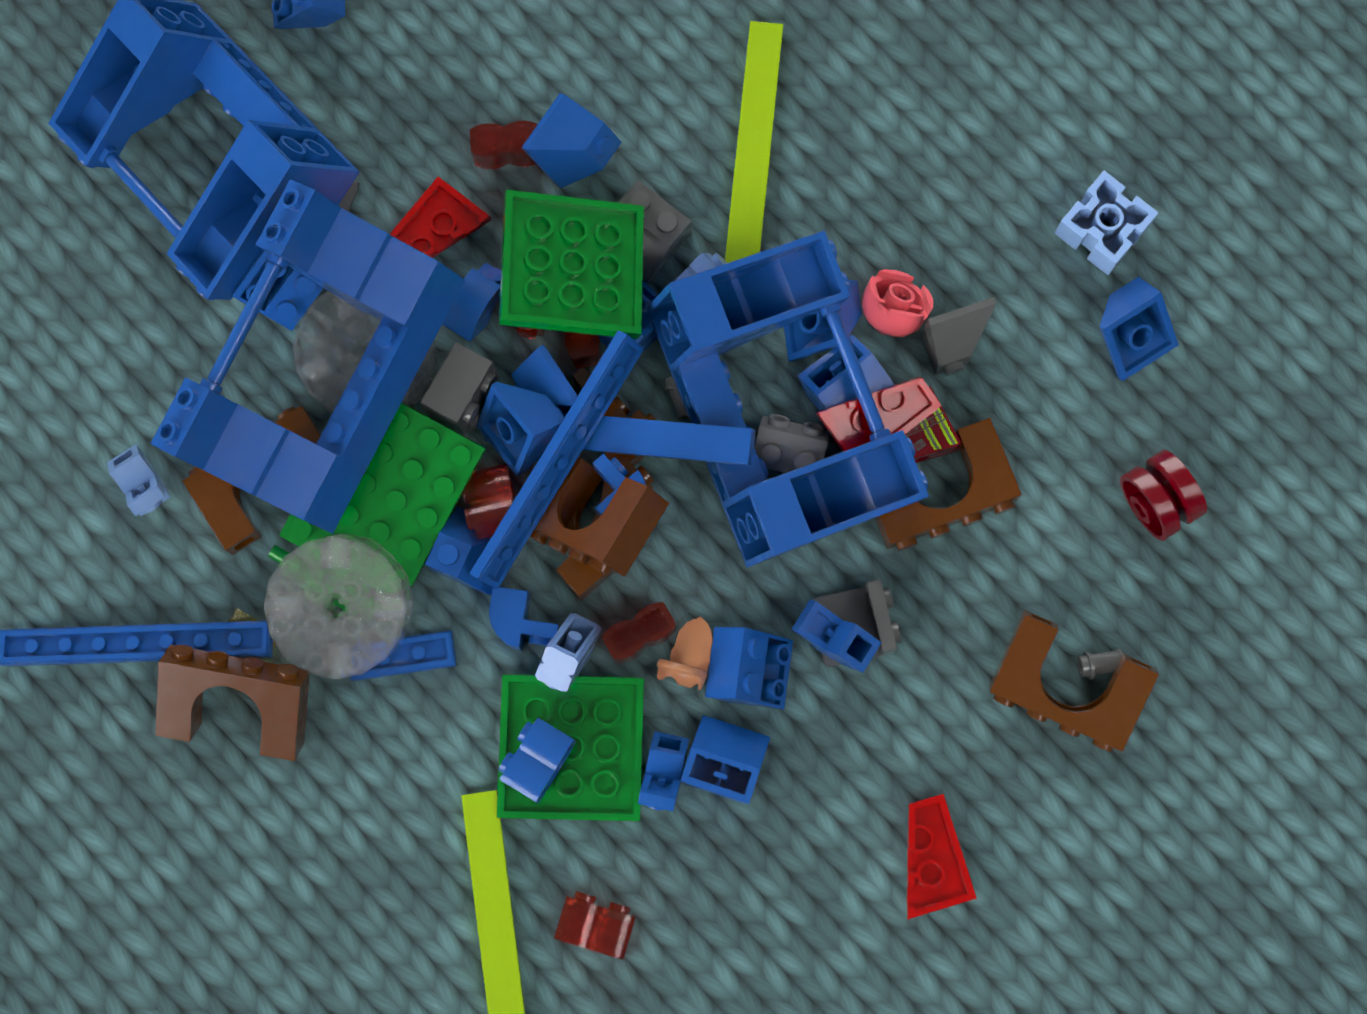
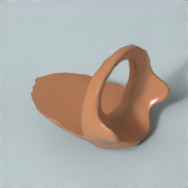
(689, 655)

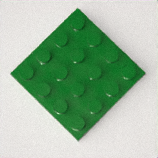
(571, 264)
(605, 766)

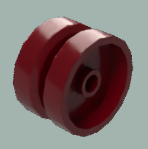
(1163, 495)

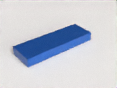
(416, 655)

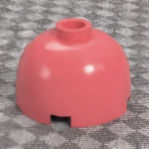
(895, 304)

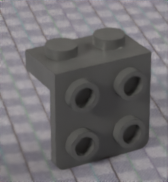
(868, 610)

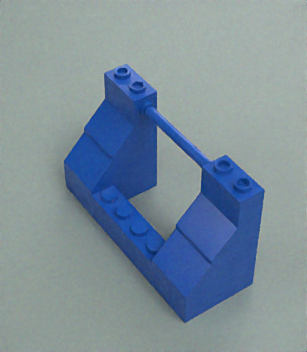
(147, 64)
(373, 275)
(742, 302)

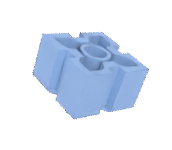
(1101, 203)

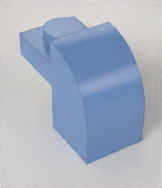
(138, 481)

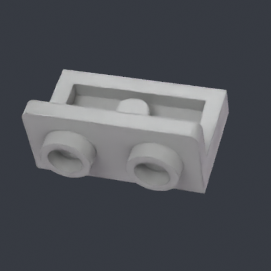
(788, 444)

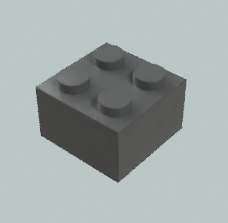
(460, 389)

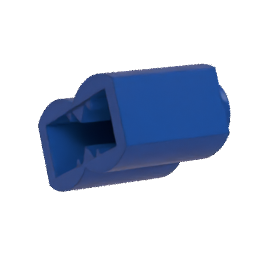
(536, 760)

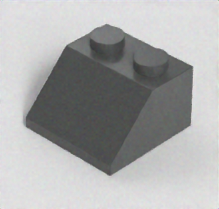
(663, 228)

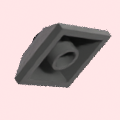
(954, 335)

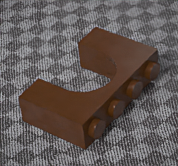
(989, 489)
(221, 500)
(615, 536)
(274, 688)
(1106, 719)

